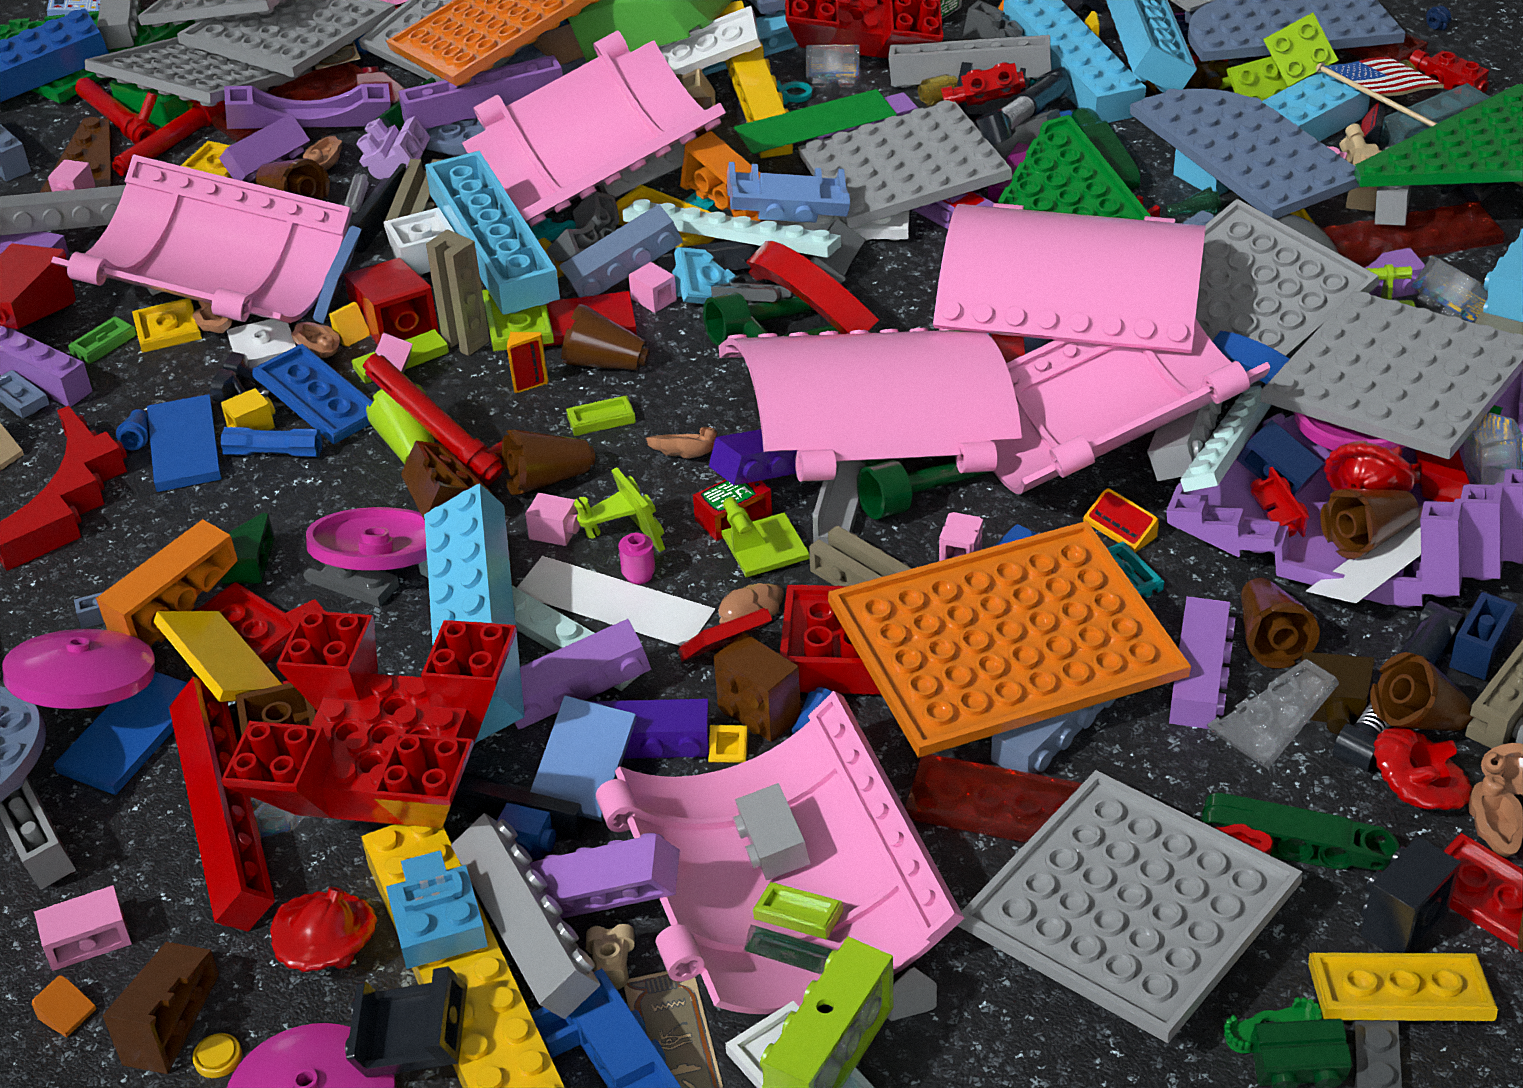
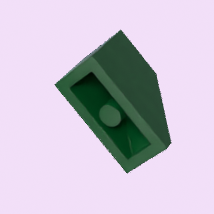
(253, 548)

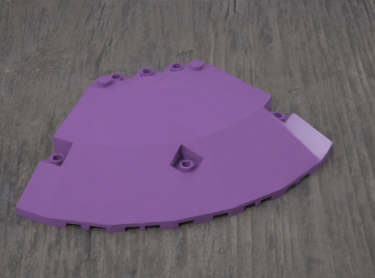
(1456, 536)

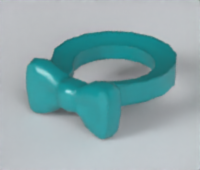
(794, 98)

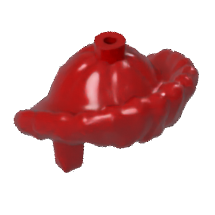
(1368, 467)
(1421, 770)
(321, 930)

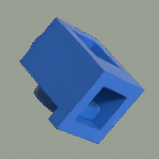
(532, 828)

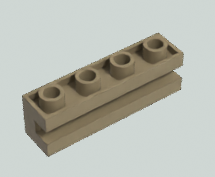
(412, 193)
(458, 291)
(850, 559)
(1499, 704)

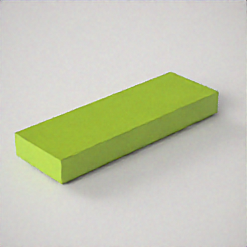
(424, 348)

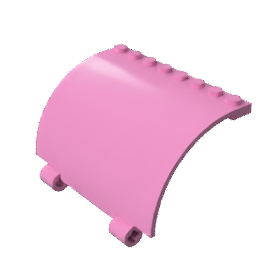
(587, 127)
(216, 242)
(1070, 277)
(880, 396)
(1097, 397)
(856, 844)

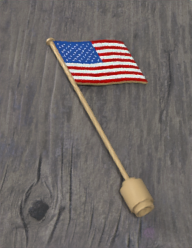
(1384, 78)

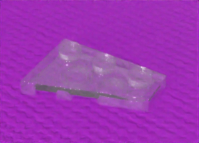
(1276, 716)

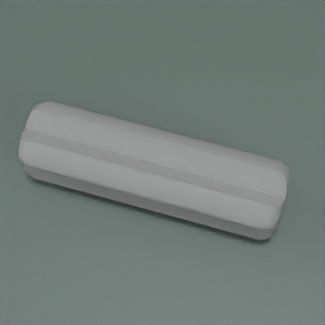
(357, 192)

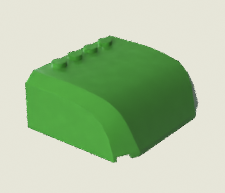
(642, 21)

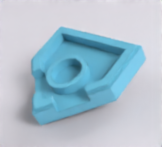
(696, 274)

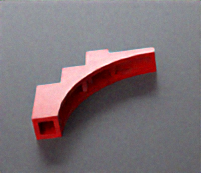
(75, 489)

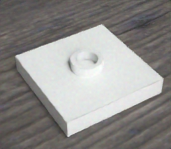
(261, 340)

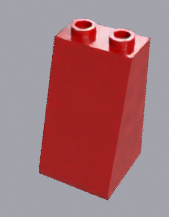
(32, 284)
(392, 300)

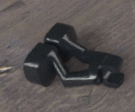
(232, 377)

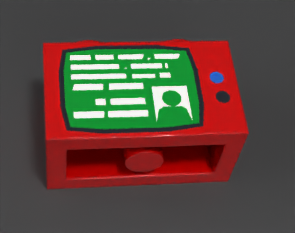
(709, 510)

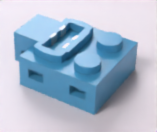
(435, 911)

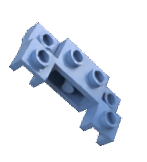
(788, 196)

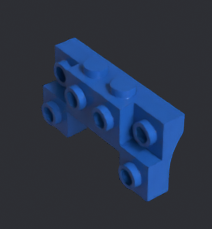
(610, 1037)

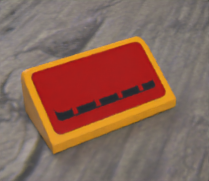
(527, 360)
(1122, 520)

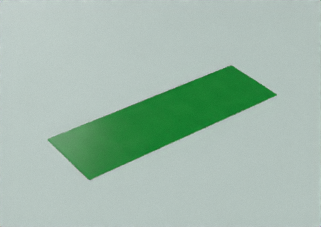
(814, 121)

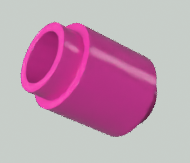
(637, 558)

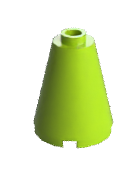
(396, 425)

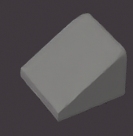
(913, 995)

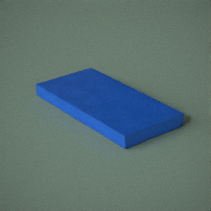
(315, 392)
(183, 443)
(122, 737)

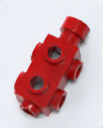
(1450, 70)
(988, 83)

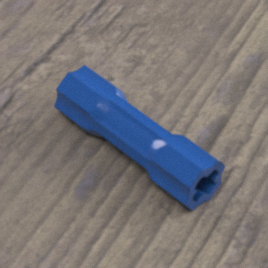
(250, 441)

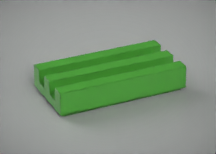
(102, 340)

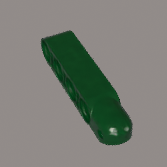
(1108, 145)
(1304, 833)

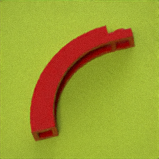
(812, 285)

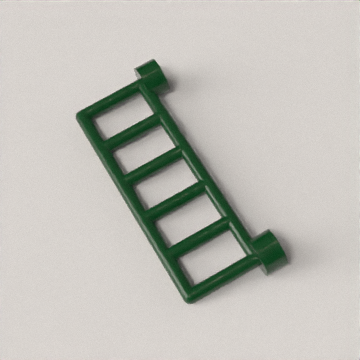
(881, 485)

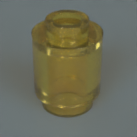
(930, 88)

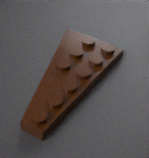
(91, 145)

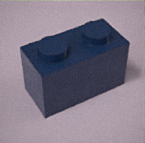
(1280, 450)
(1483, 635)

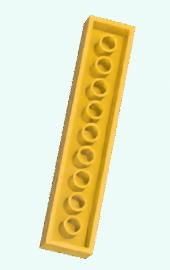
(498, 1032)

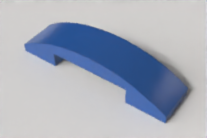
(1249, 353)

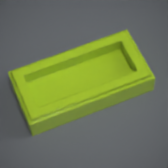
(600, 415)
(798, 910)

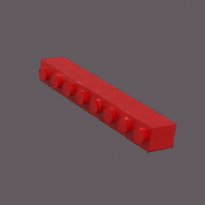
(221, 816)

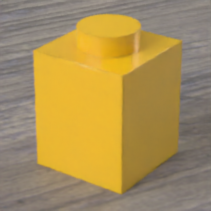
(249, 411)

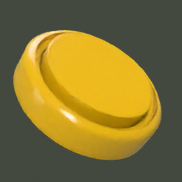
(217, 1055)

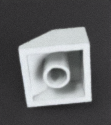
(411, 233)

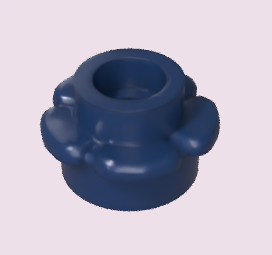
(1438, 17)

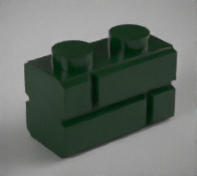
(1301, 1053)

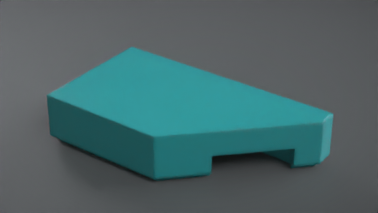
(551, 230)

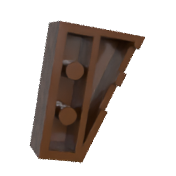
(435, 476)
(161, 1006)

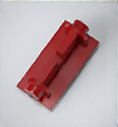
(1277, 492)

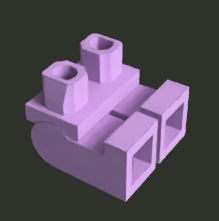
(388, 147)

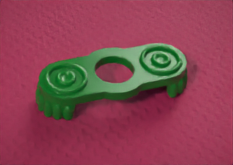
(1239, 1032)

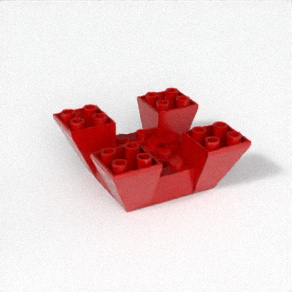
(864, 23)
(378, 741)

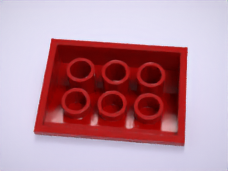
(820, 645)

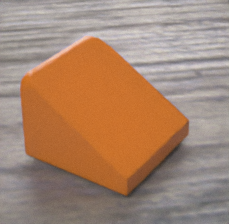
(62, 1006)

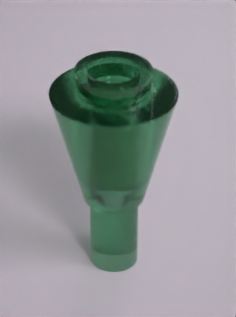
(1204, 200)

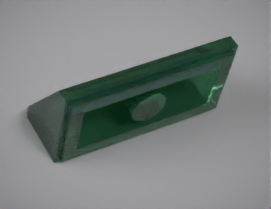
(786, 949)

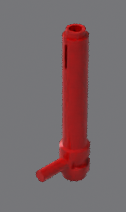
(131, 124)
(169, 134)
(471, 452)

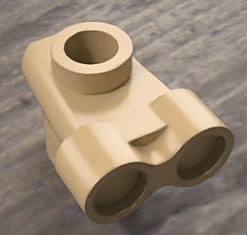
(1354, 140)
(611, 950)

